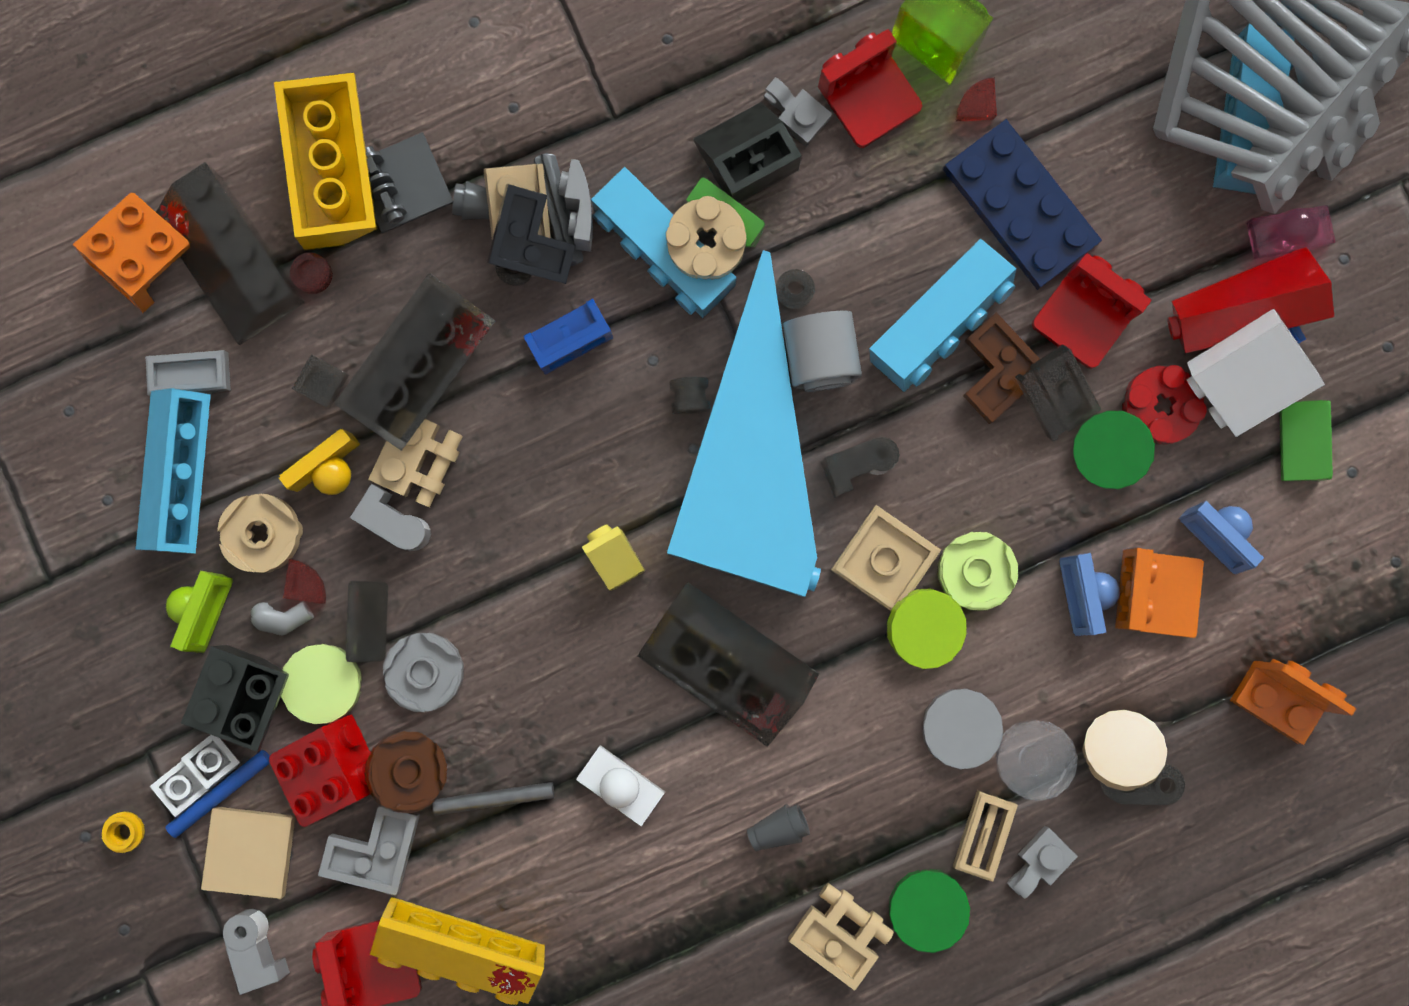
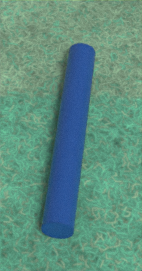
(218, 794)

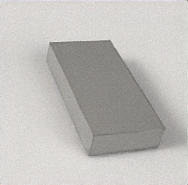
(189, 371)

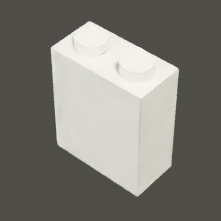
(1253, 374)

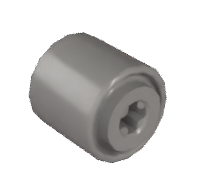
(822, 351)

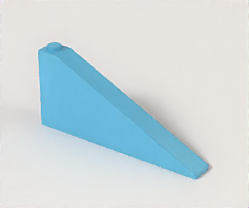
(748, 485)

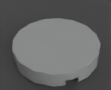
(423, 672)
(962, 728)

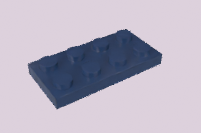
(1021, 204)

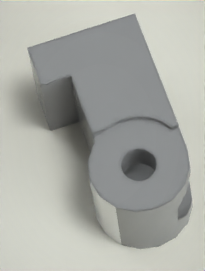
(399, 529)
(251, 952)

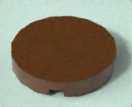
(405, 772)

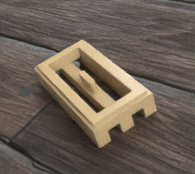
(970, 830)

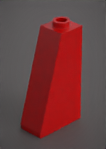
(1288, 284)

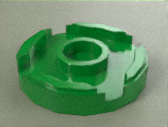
(1113, 449)
(929, 910)

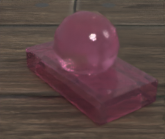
(1290, 231)

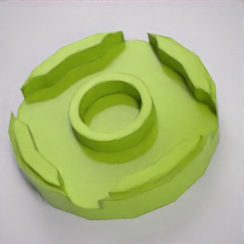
(926, 628)

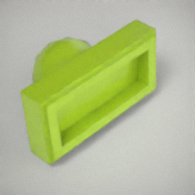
(197, 610)

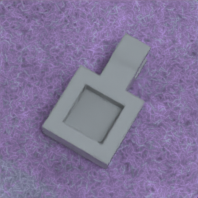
(800, 115)
(1045, 859)

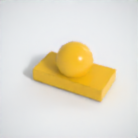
(323, 466)

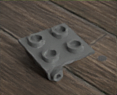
(405, 182)

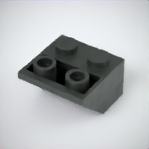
(749, 152)
(235, 696)

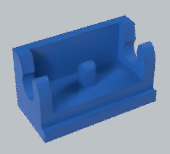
(568, 337)

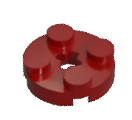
(1170, 383)

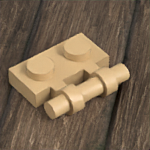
(400, 469)
(833, 946)

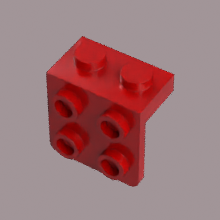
(869, 89)
(1090, 310)
(323, 770)
(357, 977)

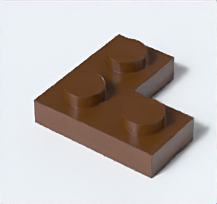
(1006, 357)

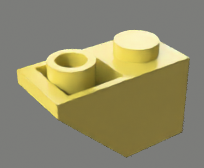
(612, 556)

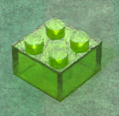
(942, 33)

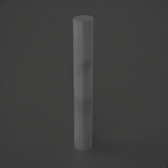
(493, 798)

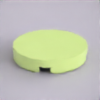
(978, 571)
(321, 684)

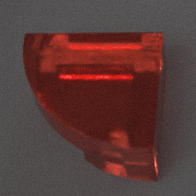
(978, 102)
(303, 583)

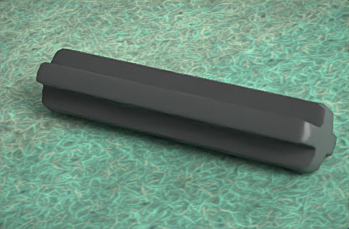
(557, 211)

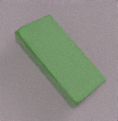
(753, 224)
(1306, 441)

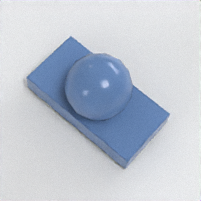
(1224, 534)
(1087, 594)

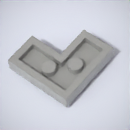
(375, 863)

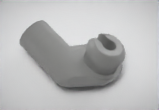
(277, 622)

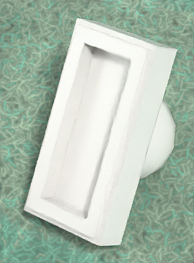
(620, 785)

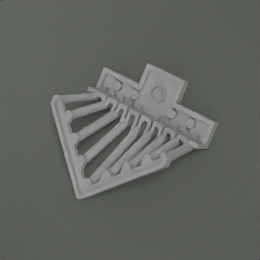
(1321, 117)

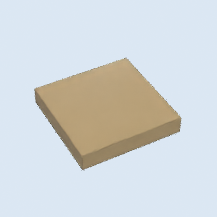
(885, 558)
(248, 852)

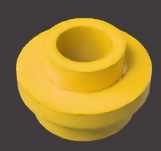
(111, 832)

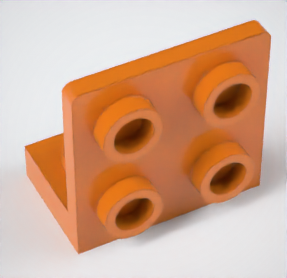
(131, 248)
(1159, 593)
(1287, 698)

